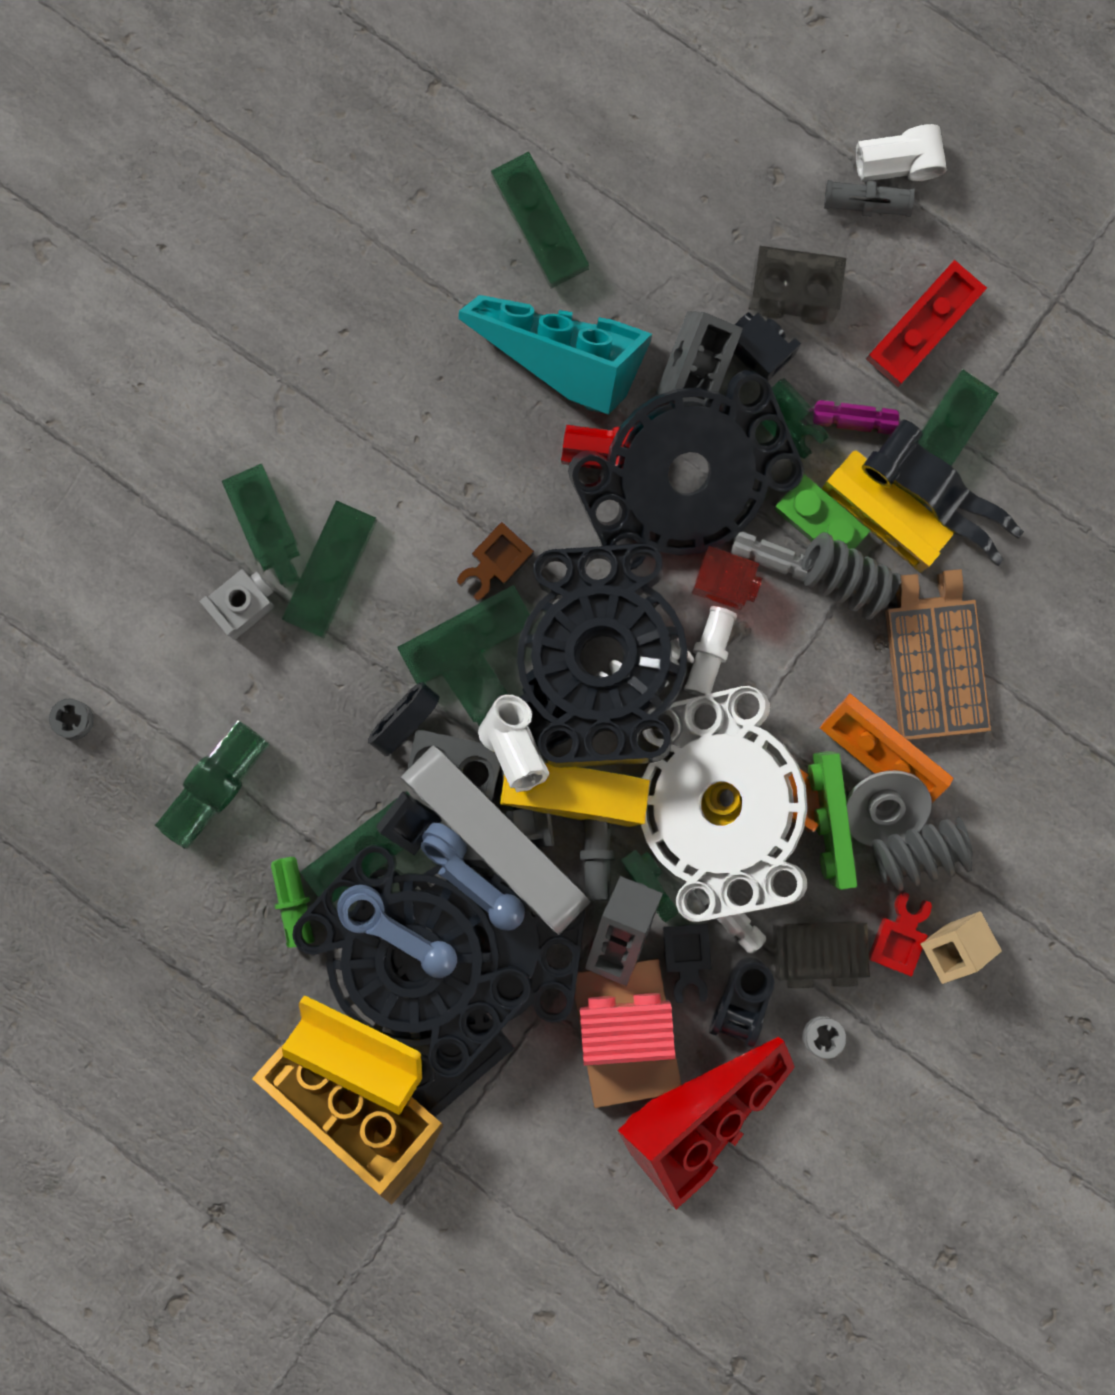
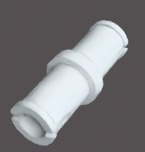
(710, 651)

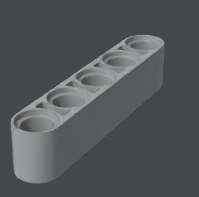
(495, 839)

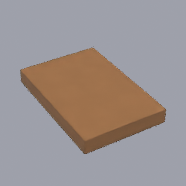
(632, 1080)

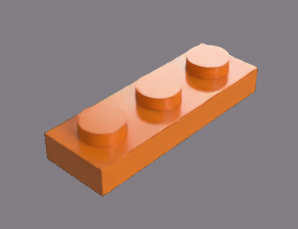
(881, 746)

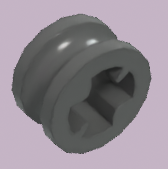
(61, 728)

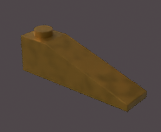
(368, 1138)

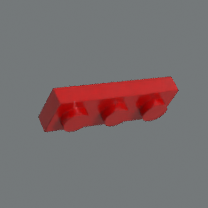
(926, 323)

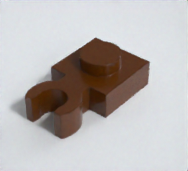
(499, 557)

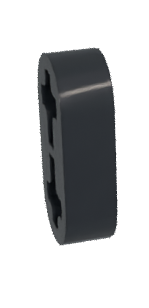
(403, 719)

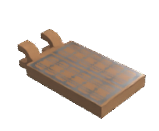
(937, 660)

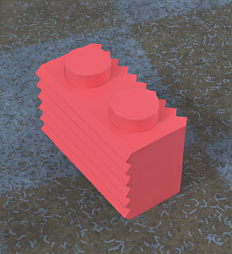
(627, 1030)

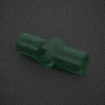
(212, 785)

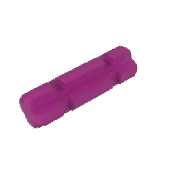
(855, 417)

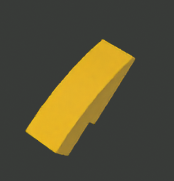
(584, 795)

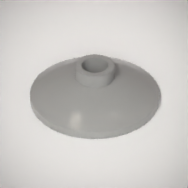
(906, 806)

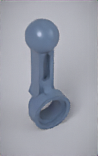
(448, 850)
(436, 958)

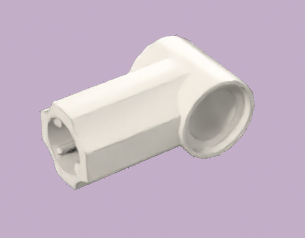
(913, 154)
(508, 735)

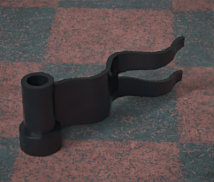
(937, 484)

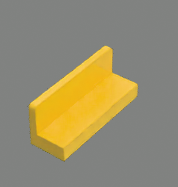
(888, 513)
(354, 1055)

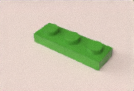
(833, 821)

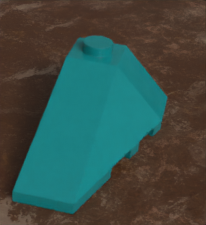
(574, 357)

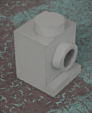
(233, 619)

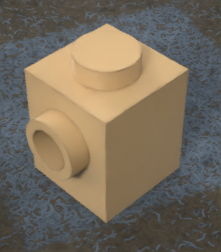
(961, 947)

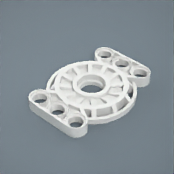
(748, 843)

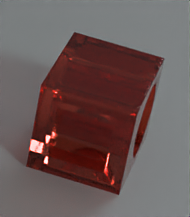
(727, 579)

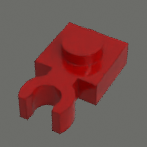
(898, 942)

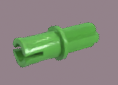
(290, 898)

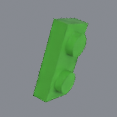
(816, 512)

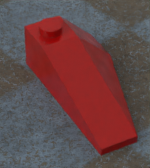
(690, 1125)

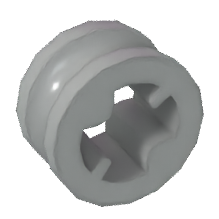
(837, 1040)

